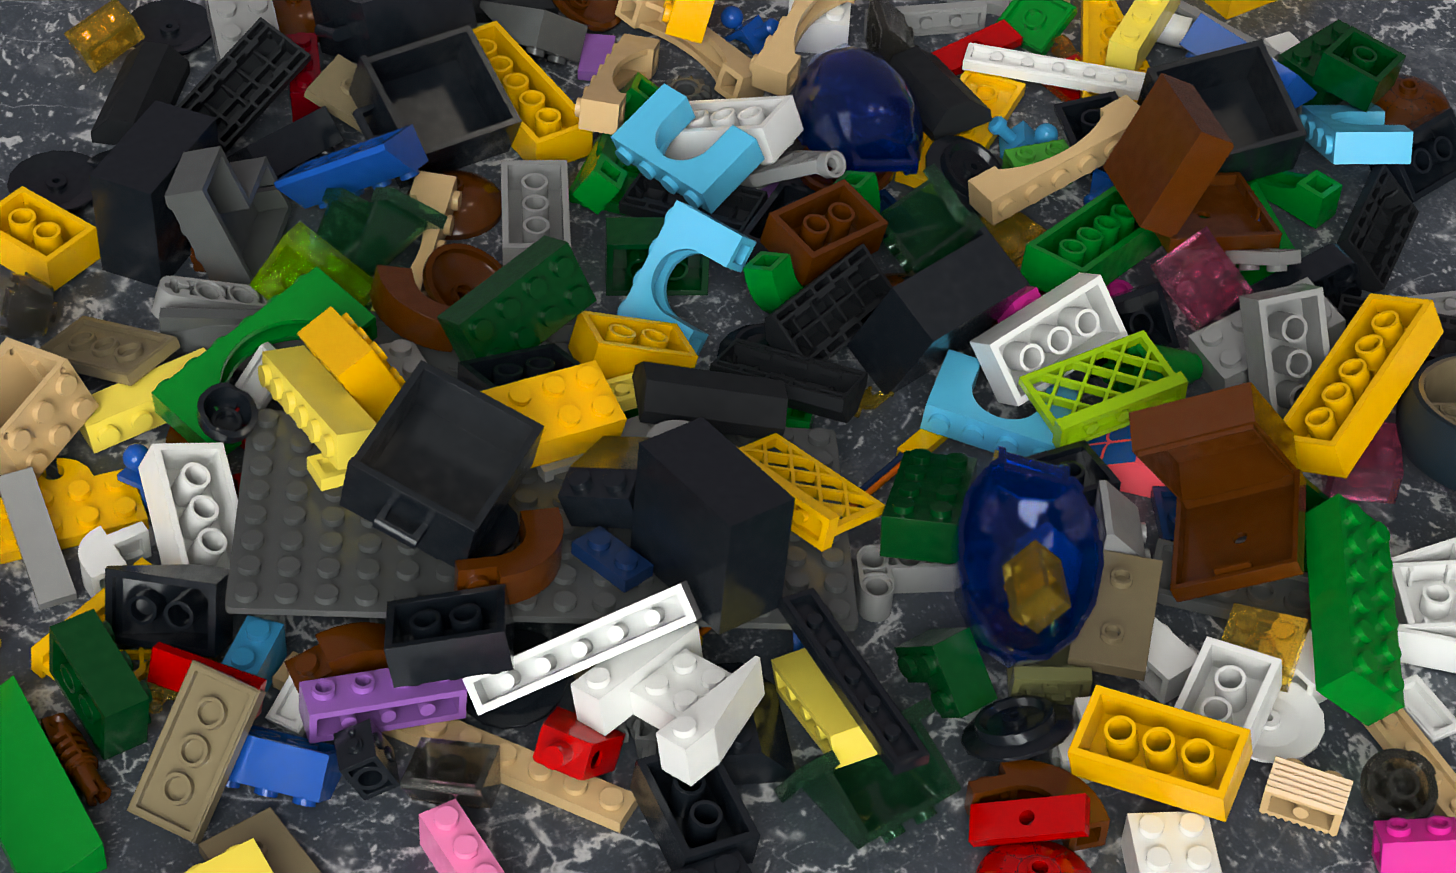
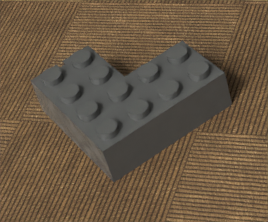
(226, 213)

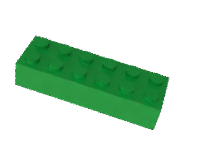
(1092, 240)
(1353, 610)

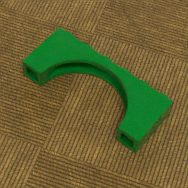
(276, 322)

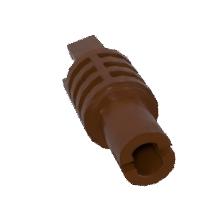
(76, 757)

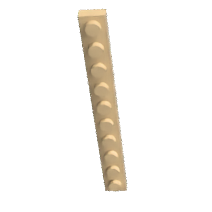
(587, 798)

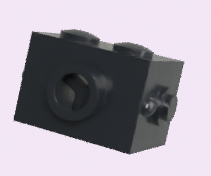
(366, 759)

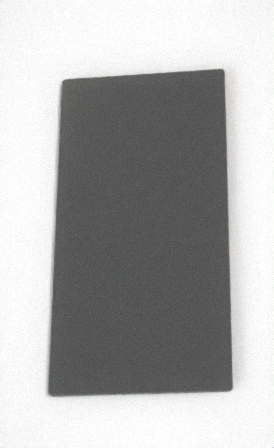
(315, 558)

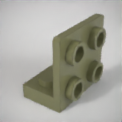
(1051, 680)

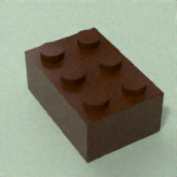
(823, 229)

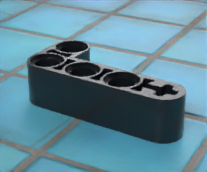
(1325, 267)

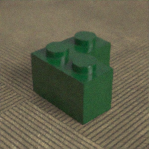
(951, 667)

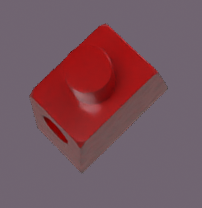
(572, 747)

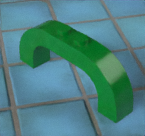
(772, 275)

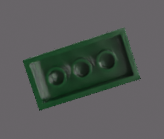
(519, 302)
(925, 505)

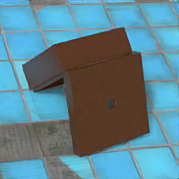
(1170, 175)
(1232, 478)

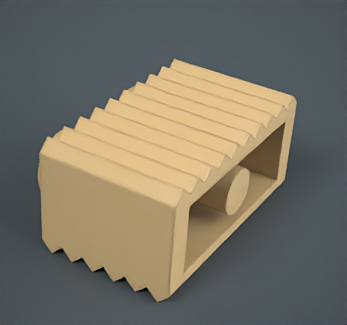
(1306, 795)

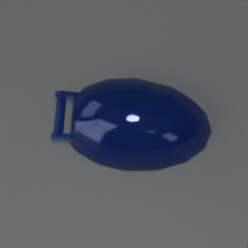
(861, 108)
(999, 517)

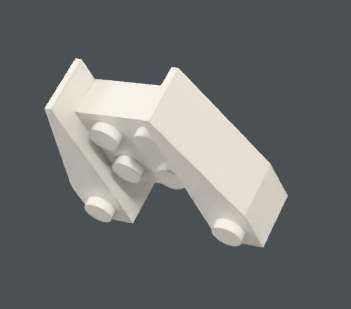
(1427, 605)
(676, 691)

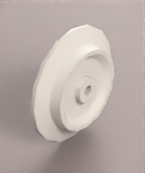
(1291, 728)

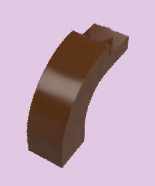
(407, 309)
(527, 567)
(341, 652)
(1038, 779)

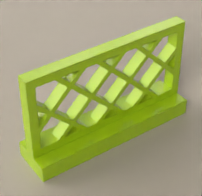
(1111, 414)

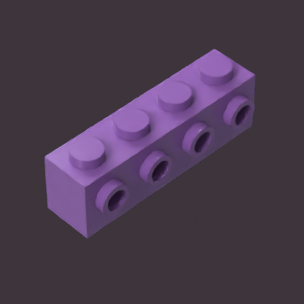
(348, 699)

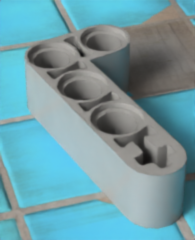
(202, 293)
(881, 577)

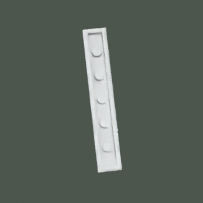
(1052, 70)

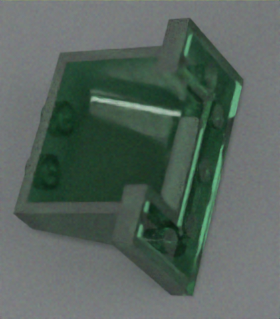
(928, 223)
(375, 230)
(867, 798)

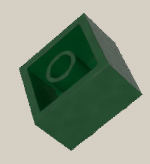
(1358, 69)

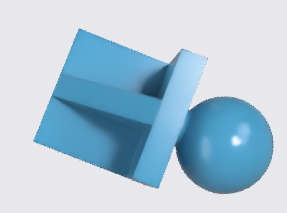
(1020, 134)

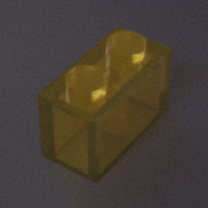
(104, 35)
(1035, 587)

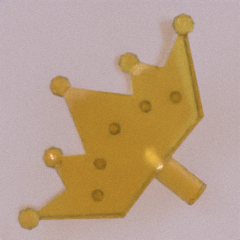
(872, 401)

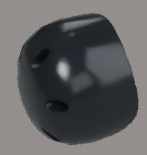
(226, 423)

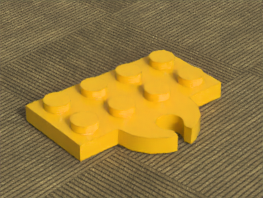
(78, 505)

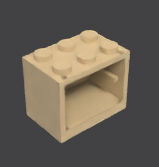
(39, 406)

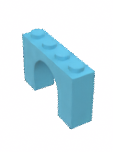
(1354, 136)
(700, 180)
(683, 234)
(958, 416)

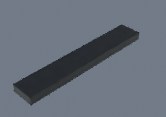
(854, 681)

